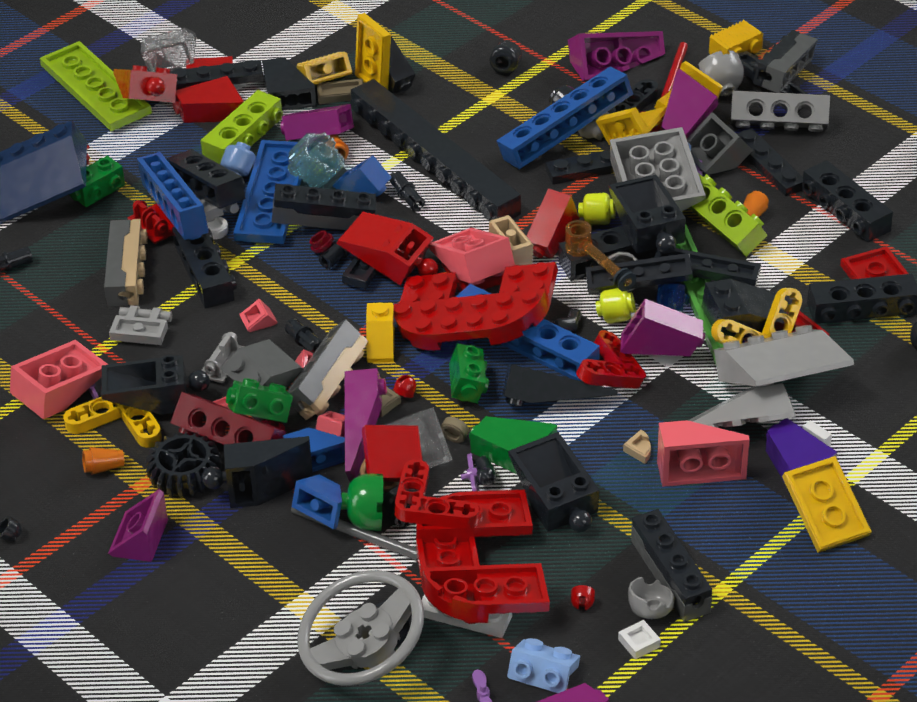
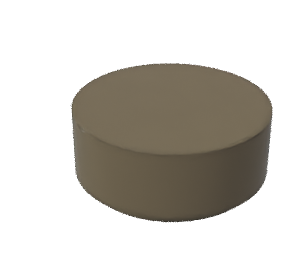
(454, 429)

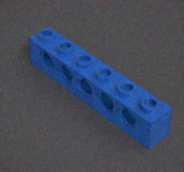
(564, 117)
(173, 196)
(549, 344)

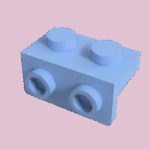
(542, 665)

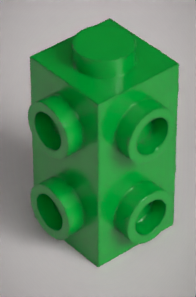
(101, 180)
(468, 373)
(258, 400)

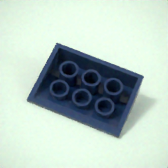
(42, 170)

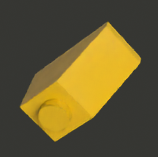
(380, 332)

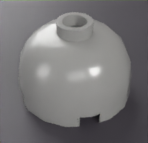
(724, 69)

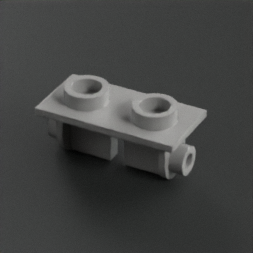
(220, 356)

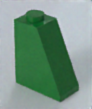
(497, 436)

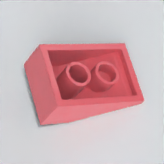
(474, 254)
(55, 378)
(700, 454)

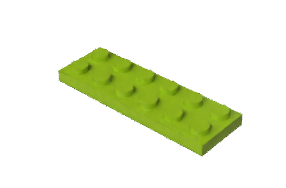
(93, 86)

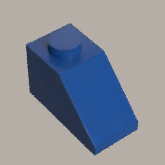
(364, 177)
(325, 447)
(318, 499)

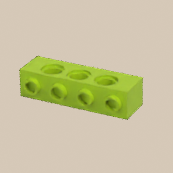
(243, 125)
(749, 230)

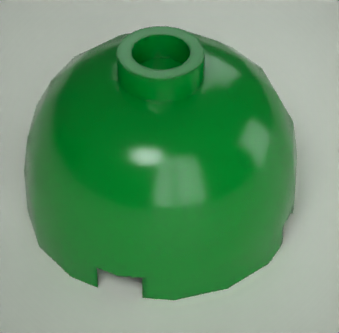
(364, 501)

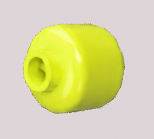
(597, 209)
(615, 305)

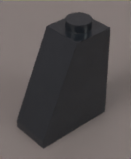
(400, 72)
(289, 84)

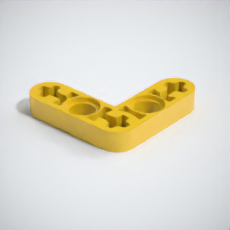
(777, 305)
(119, 411)

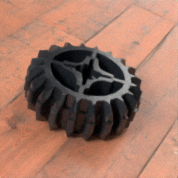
(179, 462)

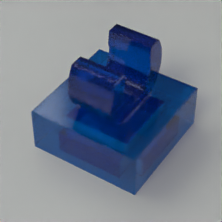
(672, 296)

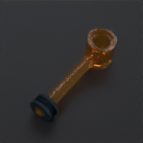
(579, 244)

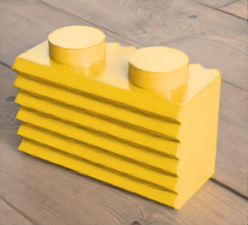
(736, 38)
(326, 67)

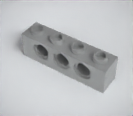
(816, 104)

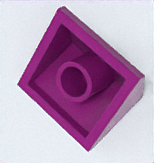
(141, 529)

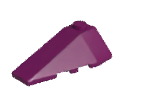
(621, 50)
(362, 408)

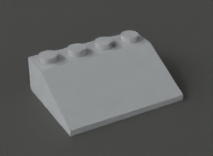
(661, 154)
(779, 357)

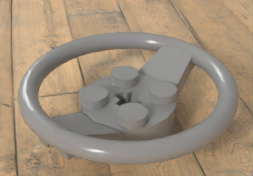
(364, 635)

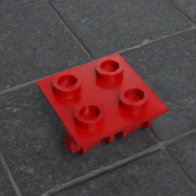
(152, 220)

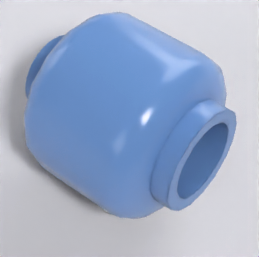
(238, 159)

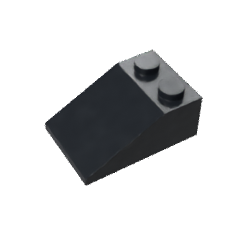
(739, 303)

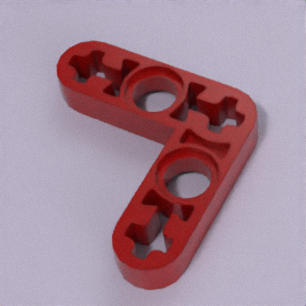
(616, 370)
(464, 514)

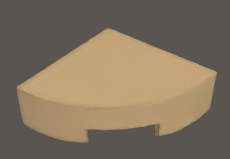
(638, 447)

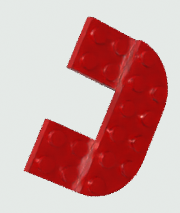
(433, 315)
(451, 565)

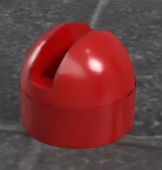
(405, 386)
(582, 596)

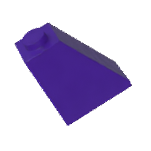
(794, 447)

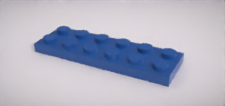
(256, 210)

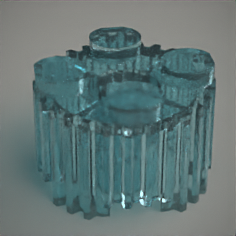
(315, 159)

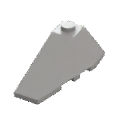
(752, 405)

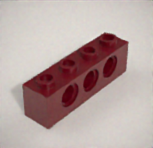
(193, 408)

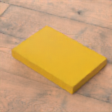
(372, 51)
(826, 504)

